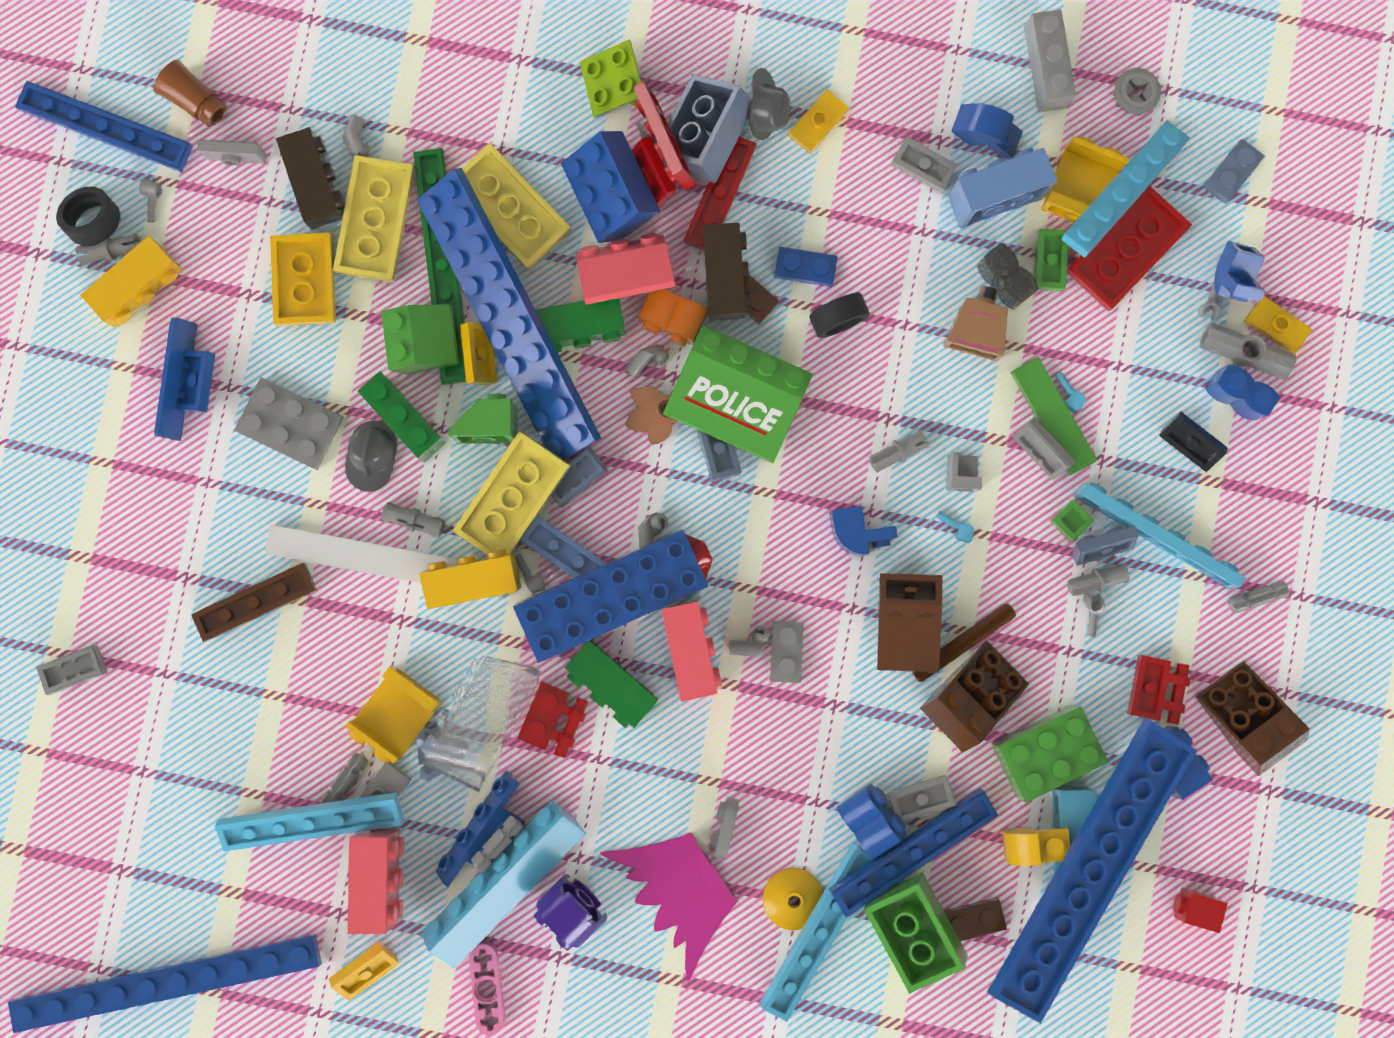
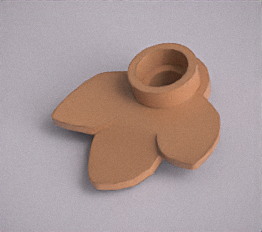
(649, 415)

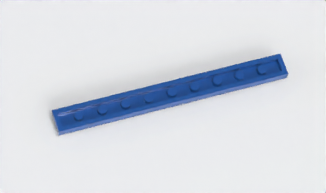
(164, 983)

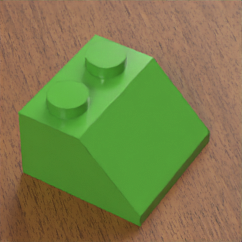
(419, 338)
(487, 422)

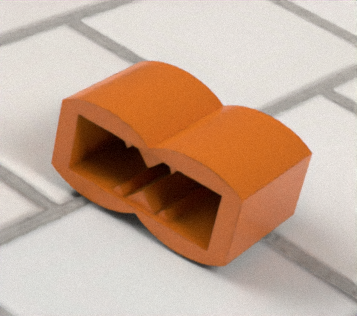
(672, 315)

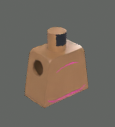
(979, 326)

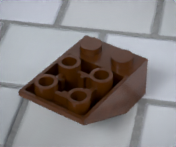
(909, 622)
(975, 697)
(1253, 718)

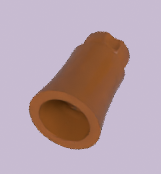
(189, 93)

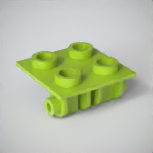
(611, 78)

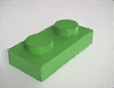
(1051, 260)

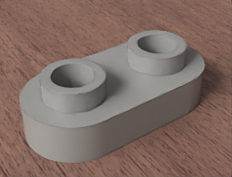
(727, 815)

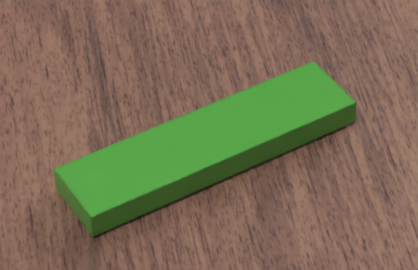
(1053, 412)

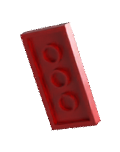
(1129, 249)

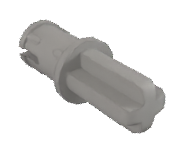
(898, 451)
(1098, 580)

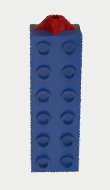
(614, 594)

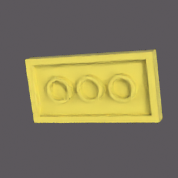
(514, 207)
(374, 218)
(512, 496)

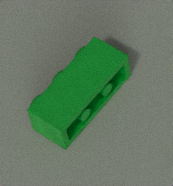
(582, 324)
(401, 416)
(610, 684)

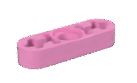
(498, 1010)

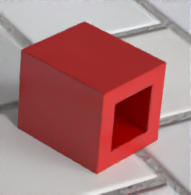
(1200, 910)

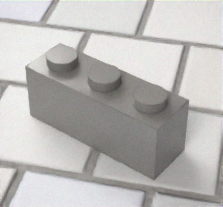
(1049, 60)

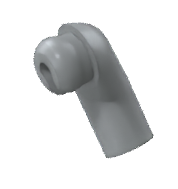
(352, 137)
(645, 356)
(651, 527)

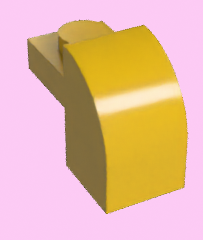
(1033, 847)

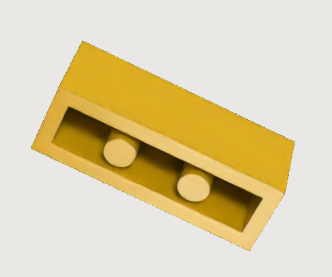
(131, 282)
(470, 579)

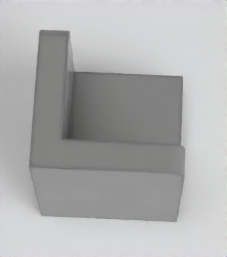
(962, 473)

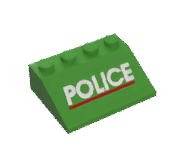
(737, 394)

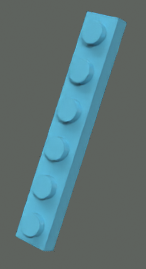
(1125, 189)
(1169, 541)
(310, 822)
(810, 944)

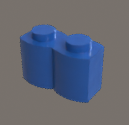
(1246, 397)
(872, 821)

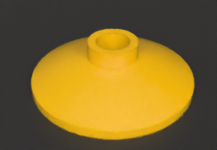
(784, 885)

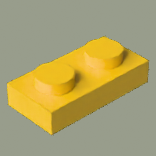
(477, 355)
(363, 971)

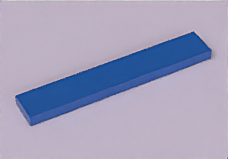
(104, 126)
(913, 852)

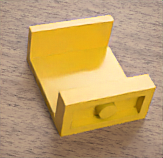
(1081, 177)
(394, 715)

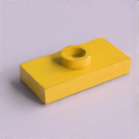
(818, 121)
(1277, 325)

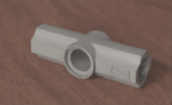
(1264, 356)

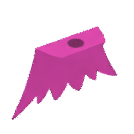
(685, 887)

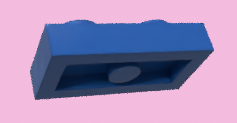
(805, 266)

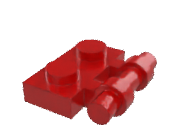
(1150, 687)
(544, 715)

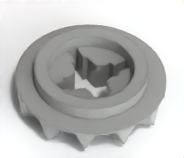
(1137, 79)

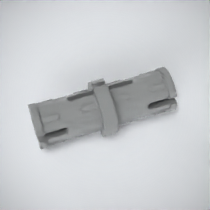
(107, 249)
(413, 519)

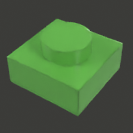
(1072, 520)

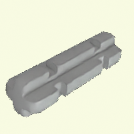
(1258, 597)
(346, 778)
(497, 844)

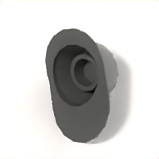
(768, 106)
(371, 456)

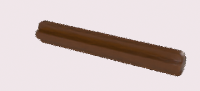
(971, 637)

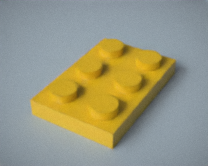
(303, 279)

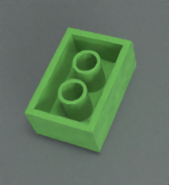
(1049, 753)
(916, 933)

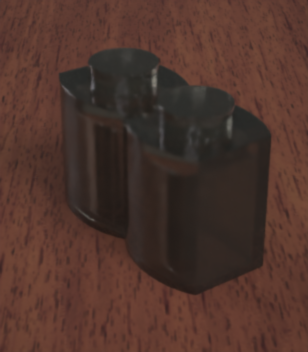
(1002, 270)

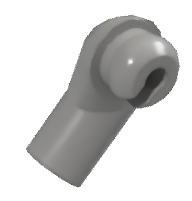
(753, 645)

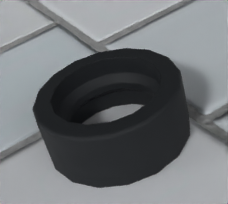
(79, 202)
(839, 315)

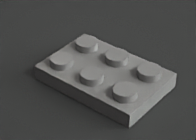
(289, 423)

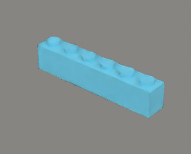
(502, 885)

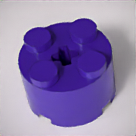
(570, 912)

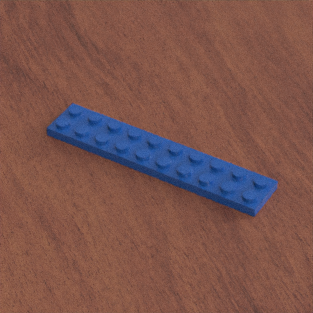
(508, 316)
(1091, 871)

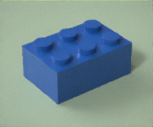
(610, 186)

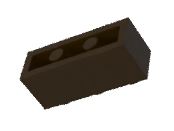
(311, 177)
(726, 271)

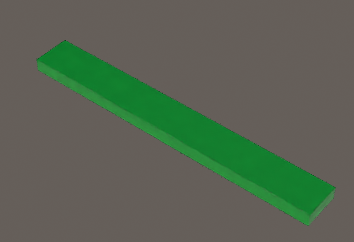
(443, 283)

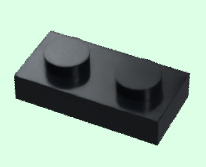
(1193, 441)

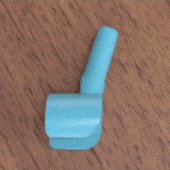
(1076, 399)
(965, 531)

